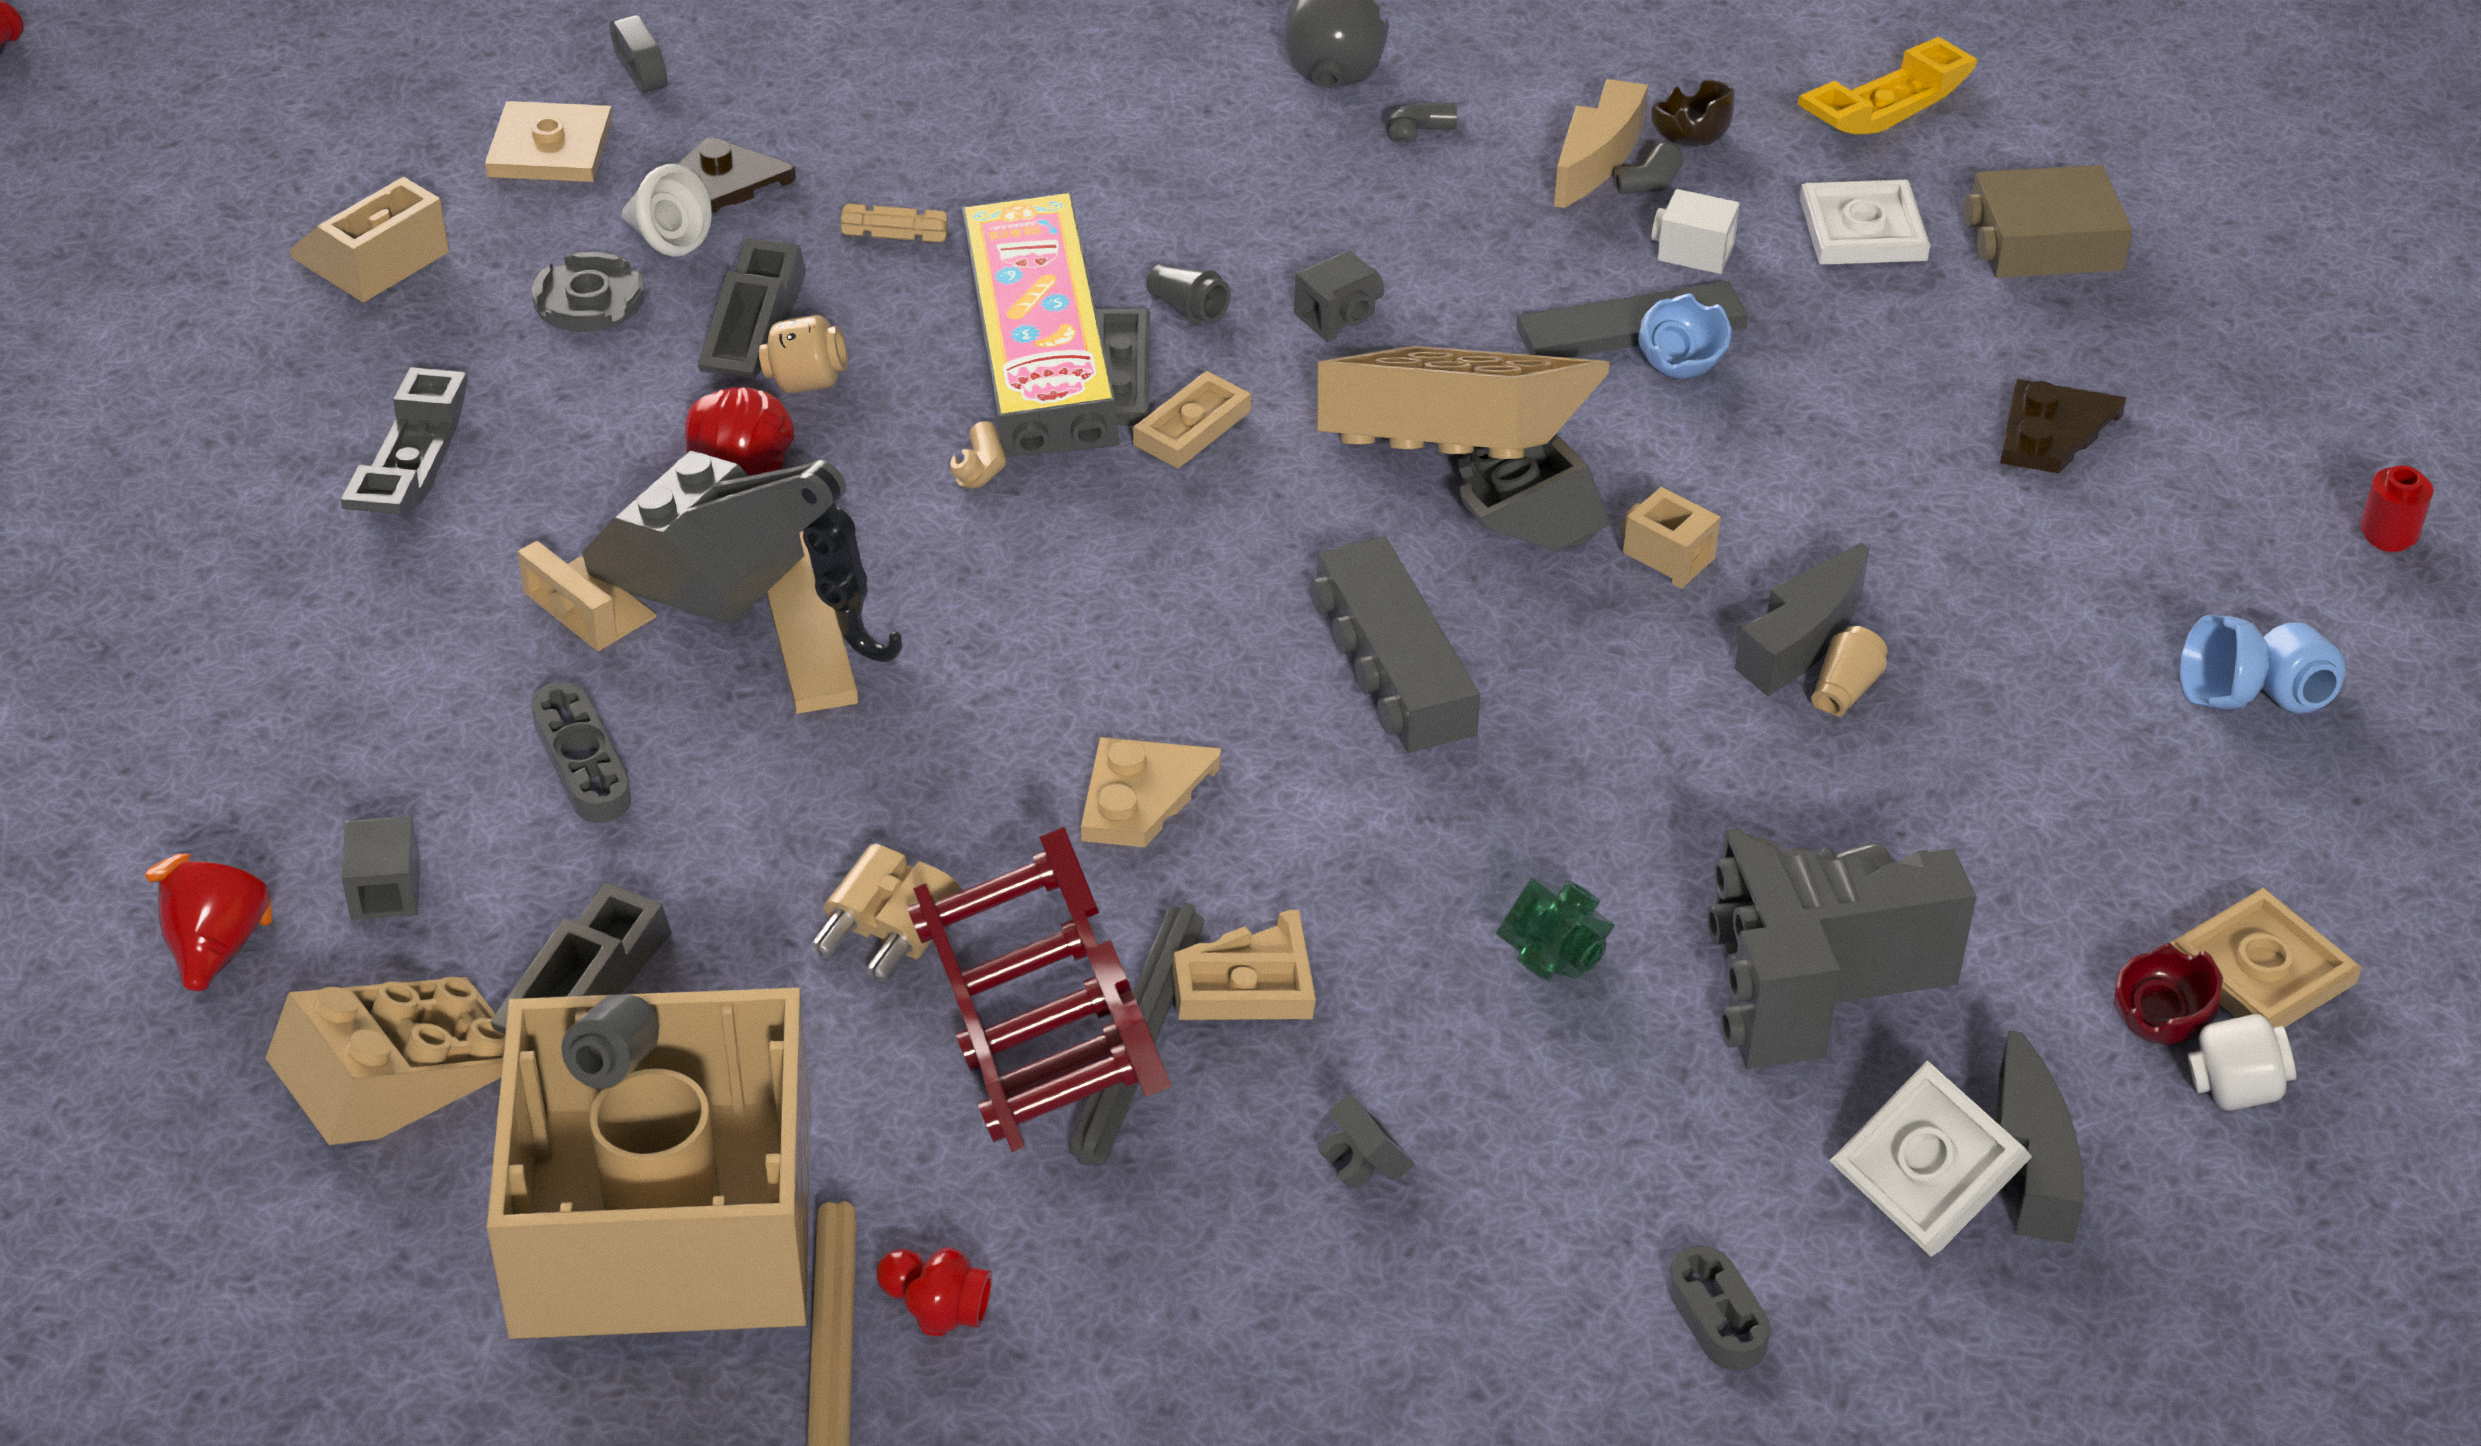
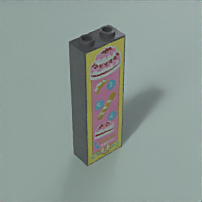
(1040, 326)

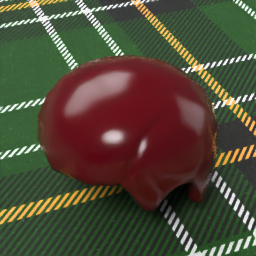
(2168, 987)

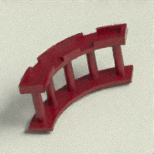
(1117, 1056)

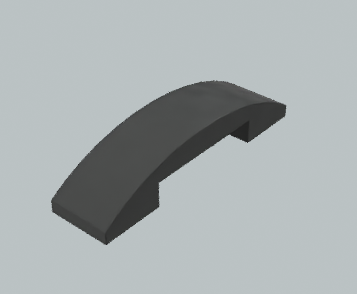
(414, 449)

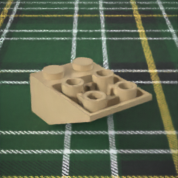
(384, 1053)

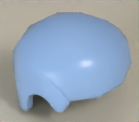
(1684, 336)
(2223, 662)

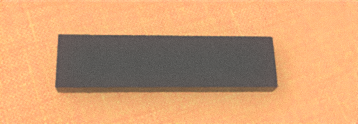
(1612, 322)

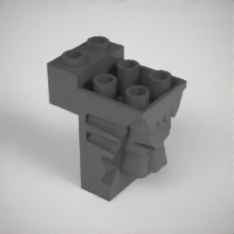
(1826, 933)

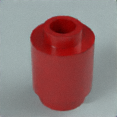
(2396, 508)

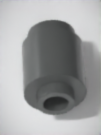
(610, 1040)

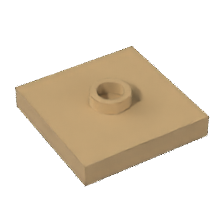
(549, 141)
(2270, 960)

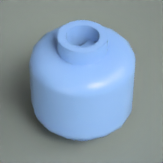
(2303, 668)

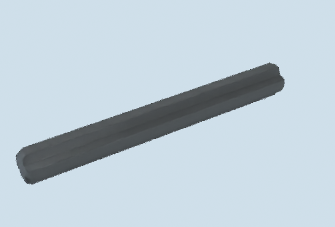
(1154, 994)

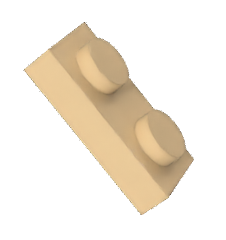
(1192, 419)

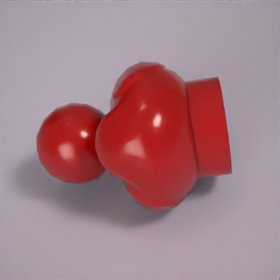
(937, 1292)

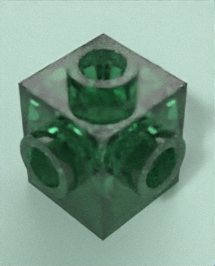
(1556, 929)

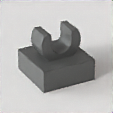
(1367, 1140)

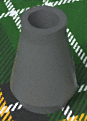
(1191, 292)

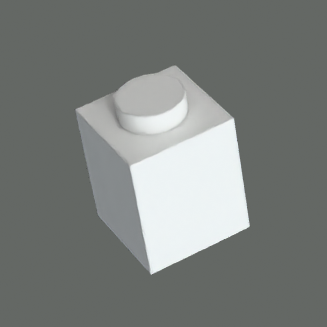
(1696, 230)

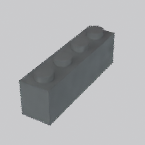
(1395, 645)

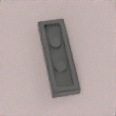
(1126, 348)

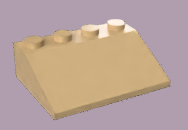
(1453, 398)

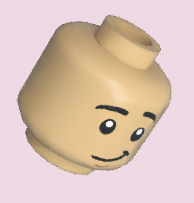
(804, 354)

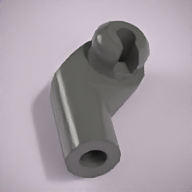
(1425, 115)
(1655, 173)

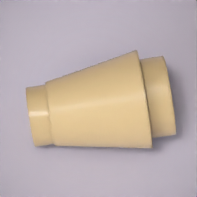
(1849, 669)

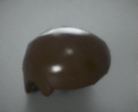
(1695, 118)

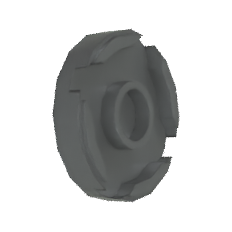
(605, 302)

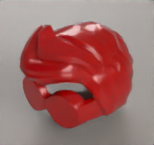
(741, 429)

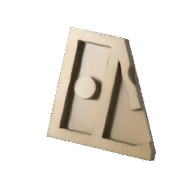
(1140, 787)
(1246, 975)

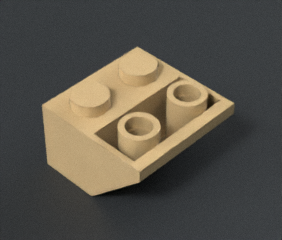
(377, 240)

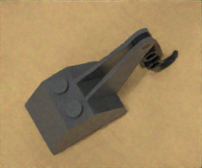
(723, 538)

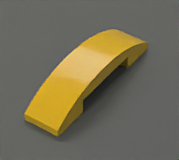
(1925, 77)

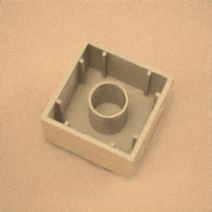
(661, 1194)

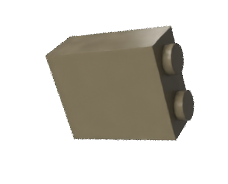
(2048, 221)

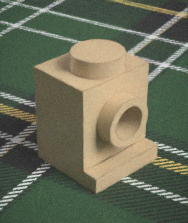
(1671, 535)

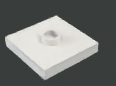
(1864, 222)
(1930, 1159)

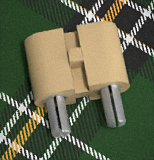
(875, 902)

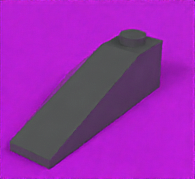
(1535, 498)

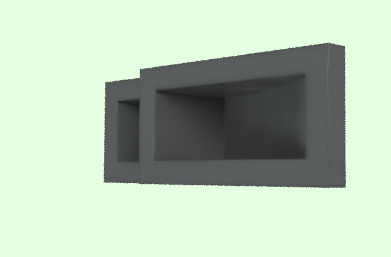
(750, 304)
(1801, 621)
(596, 952)
(2038, 1118)

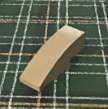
(1600, 140)

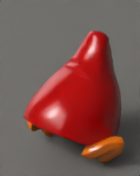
(207, 914)

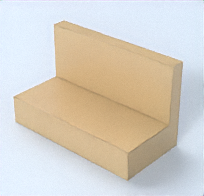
(578, 600)

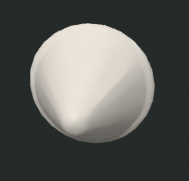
(670, 210)

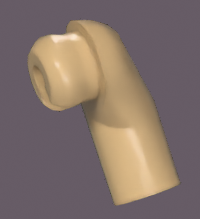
(983, 461)

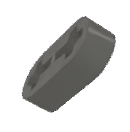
(638, 53)
(1730, 1300)

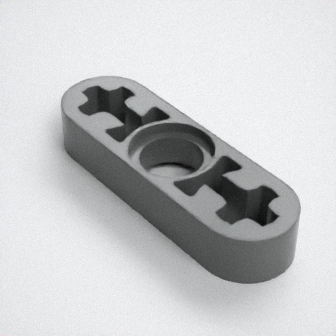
(583, 732)

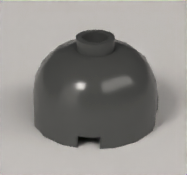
(1334, 40)

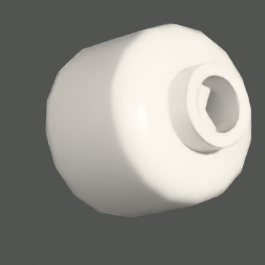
(2242, 1062)

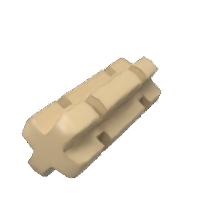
(894, 223)

